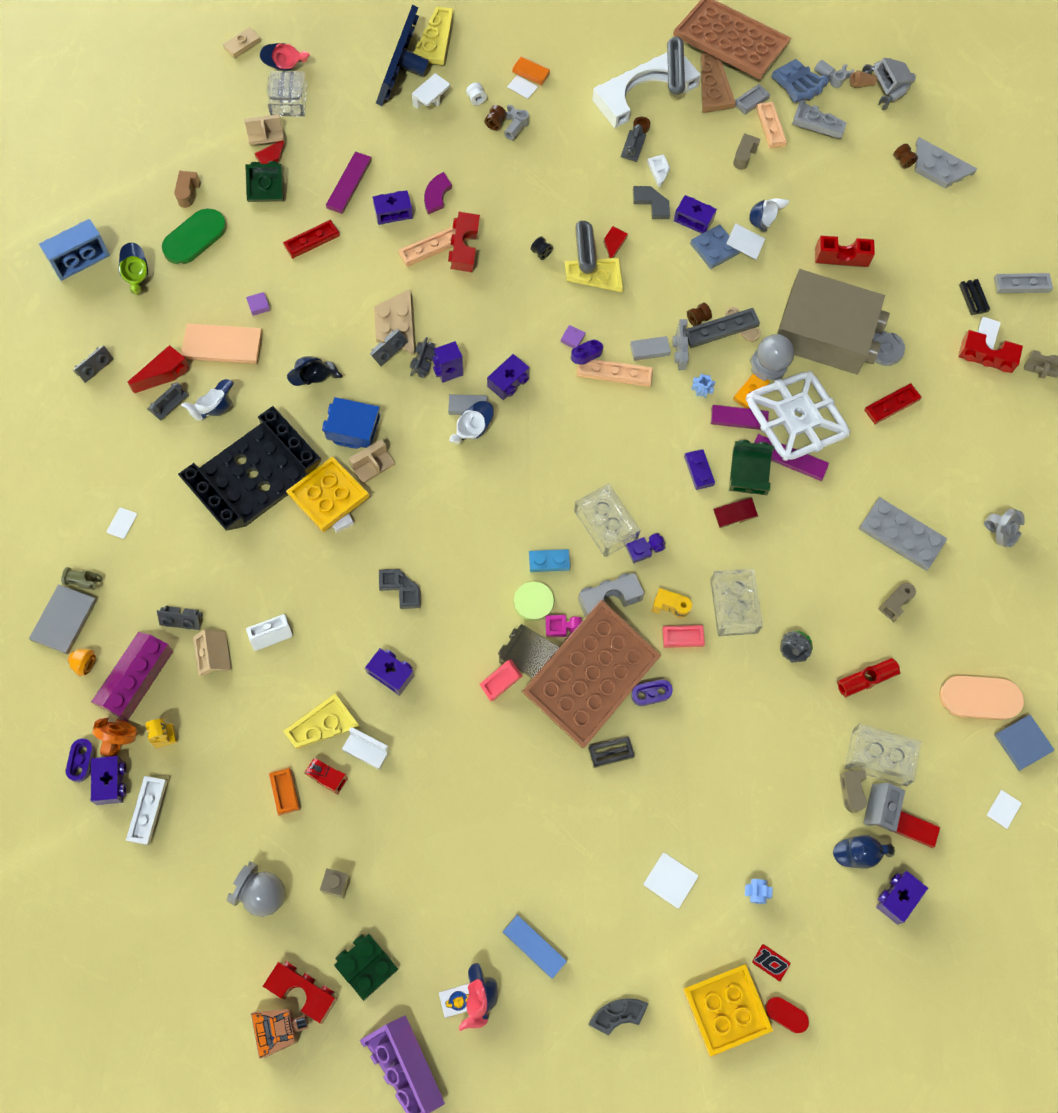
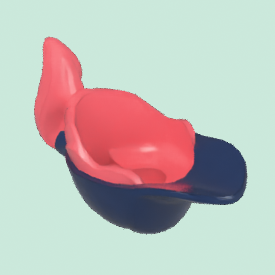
(282, 56)
(481, 998)

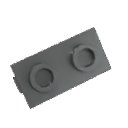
(633, 144)
(386, 350)
(93, 364)
(419, 364)
(167, 401)
(172, 617)

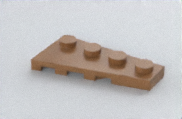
(714, 85)

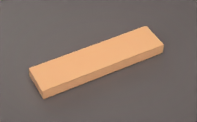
(427, 247)
(616, 372)

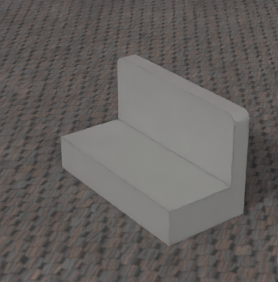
(884, 806)

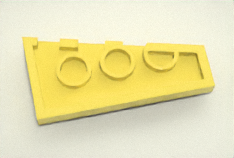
(436, 36)

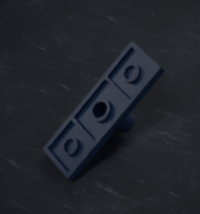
(403, 58)

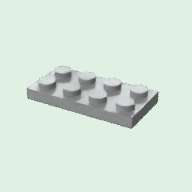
(903, 534)

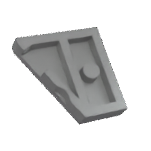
(680, 341)

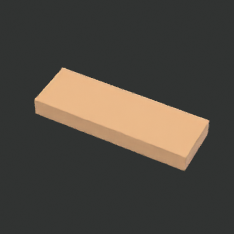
(771, 125)

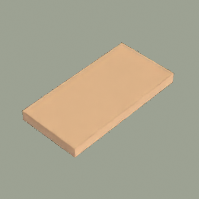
(221, 343)

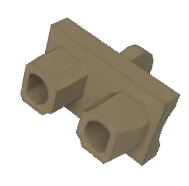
(1042, 364)

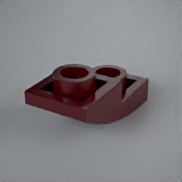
(735, 512)

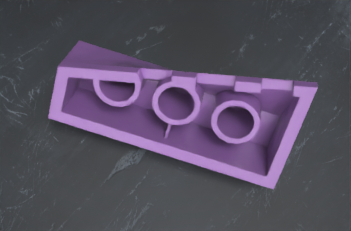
(404, 1066)

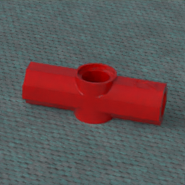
(878, 672)

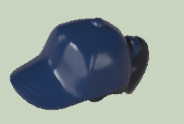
(311, 370)
(861, 852)

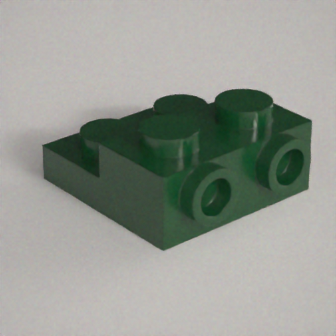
(264, 182)
(365, 966)

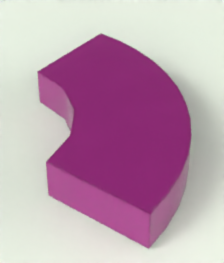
(435, 191)

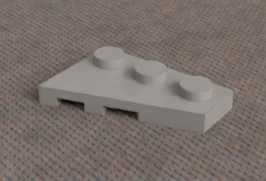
(813, 119)

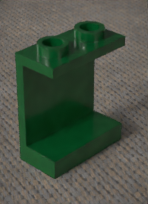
(751, 467)

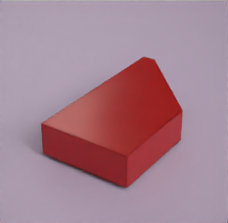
(270, 153)
(614, 241)

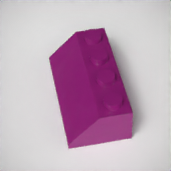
(133, 675)

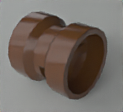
(495, 117)
(905, 155)
(700, 314)

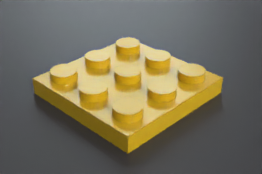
(327, 494)
(727, 1010)

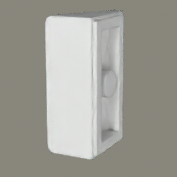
(269, 632)

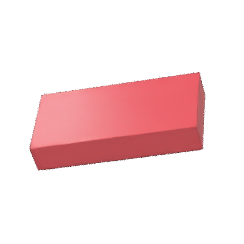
(683, 636)
(501, 680)

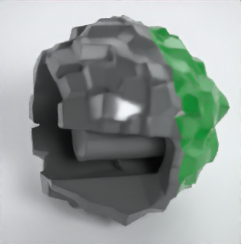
(796, 646)

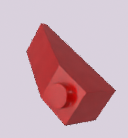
(161, 370)

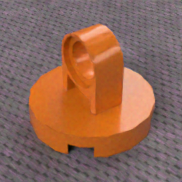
(113, 735)

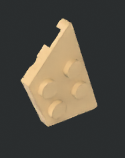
(393, 315)

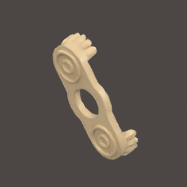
(750, 335)

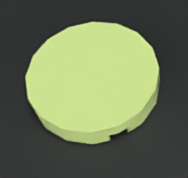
(533, 601)

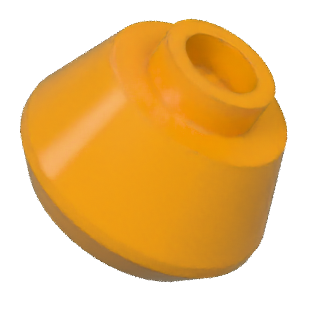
(82, 661)

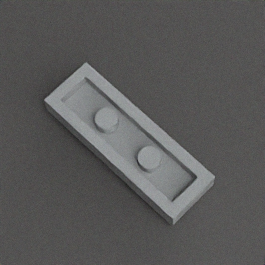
(1023, 283)

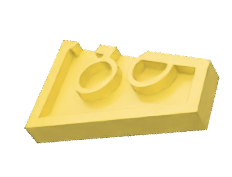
(605, 276)
(321, 723)

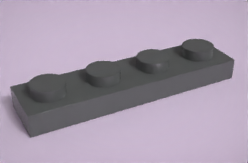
(722, 327)

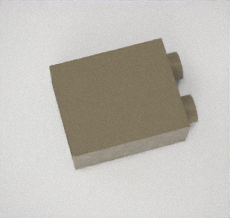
(833, 321)

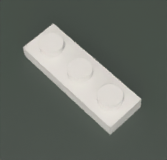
(146, 810)

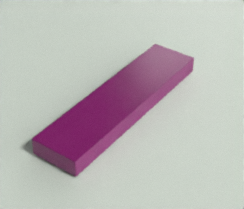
(348, 182)
(805, 464)

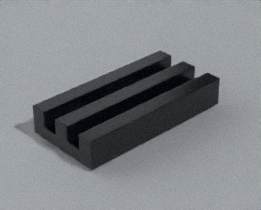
(977, 297)
(594, 757)

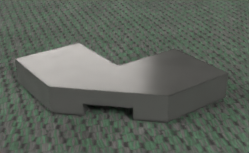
(648, 195)
(396, 580)

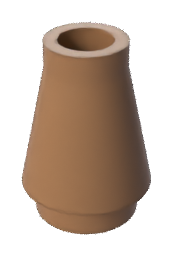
(862, 79)

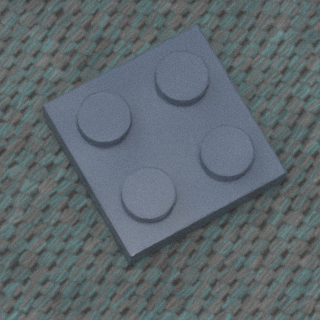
(713, 247)

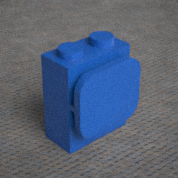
(351, 423)

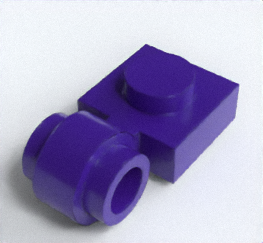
(640, 549)

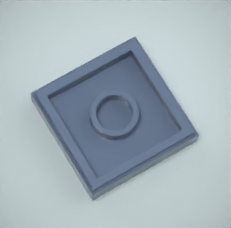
(1024, 742)

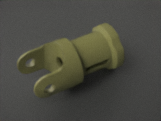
(82, 579)

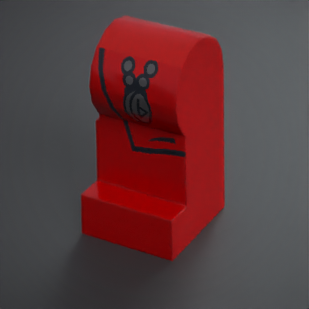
(326, 776)

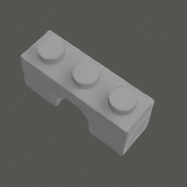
(625, 588)

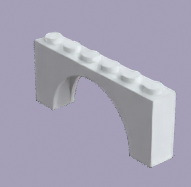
(611, 95)

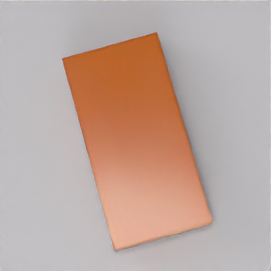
(531, 70)
(284, 791)

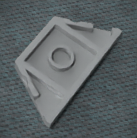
(940, 165)

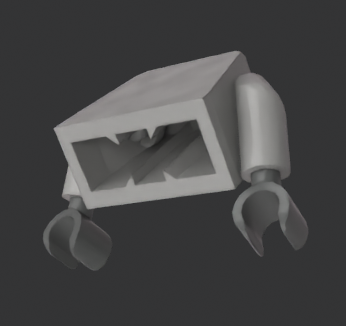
(894, 78)

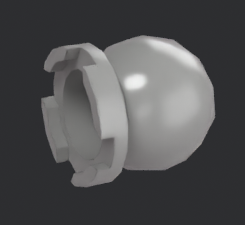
(772, 357)
(259, 892)

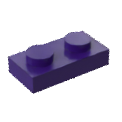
(699, 469)

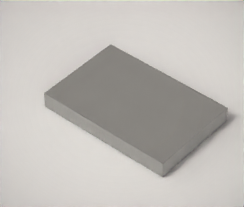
(63, 619)

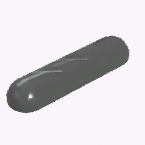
(675, 62)
(585, 247)

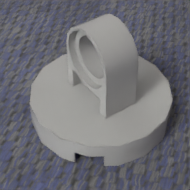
(1006, 526)

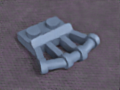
(797, 76)

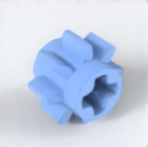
(703, 385)
(758, 891)

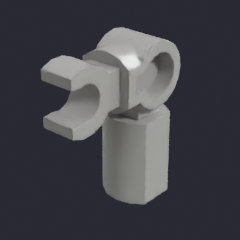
(836, 77)
(520, 120)

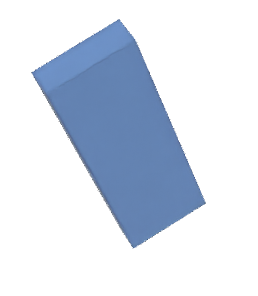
(534, 946)

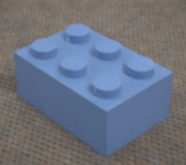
(74, 249)

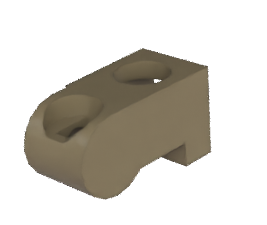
(748, 145)
(899, 597)
(852, 790)

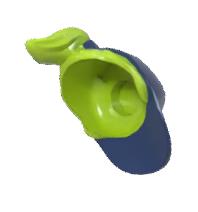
(133, 266)

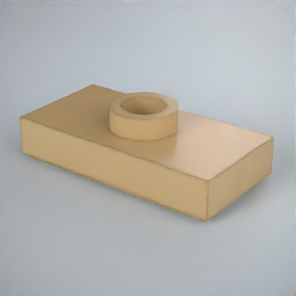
(241, 42)

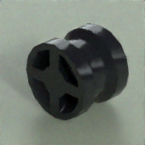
(541, 248)

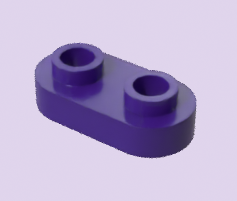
(586, 352)
(651, 693)
(77, 760)

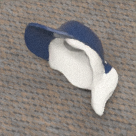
(765, 212)
(213, 403)
(473, 422)

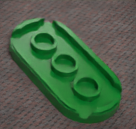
(193, 236)

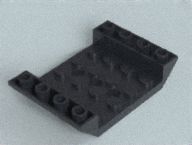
(272, 451)

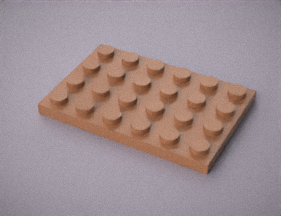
(732, 37)
(591, 674)

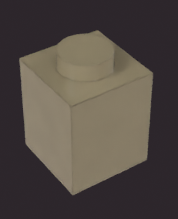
(335, 883)

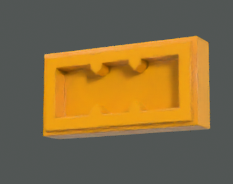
(751, 384)

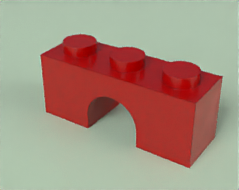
(466, 228)
(857, 254)
(976, 350)
(318, 1000)

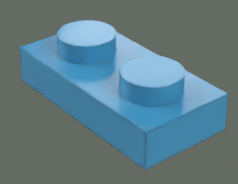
(549, 560)

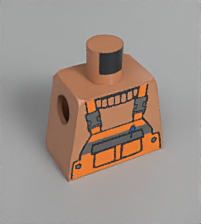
(276, 1030)

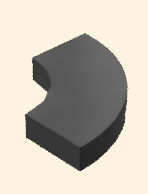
(617, 1013)

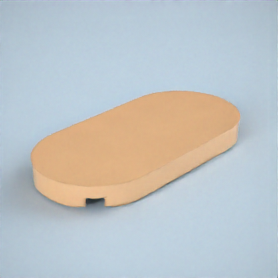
(981, 697)

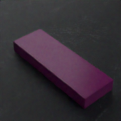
(735, 417)

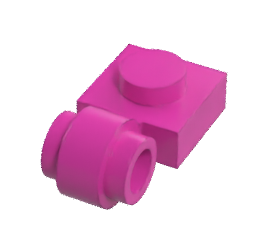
(557, 625)

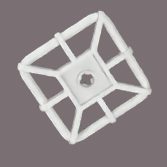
(797, 425)

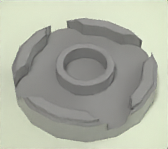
(891, 348)

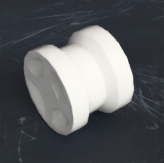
(476, 93)

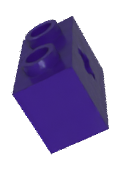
(392, 207)
(695, 214)
(448, 362)
(508, 377)
(395, 681)
(101, 771)
(912, 892)

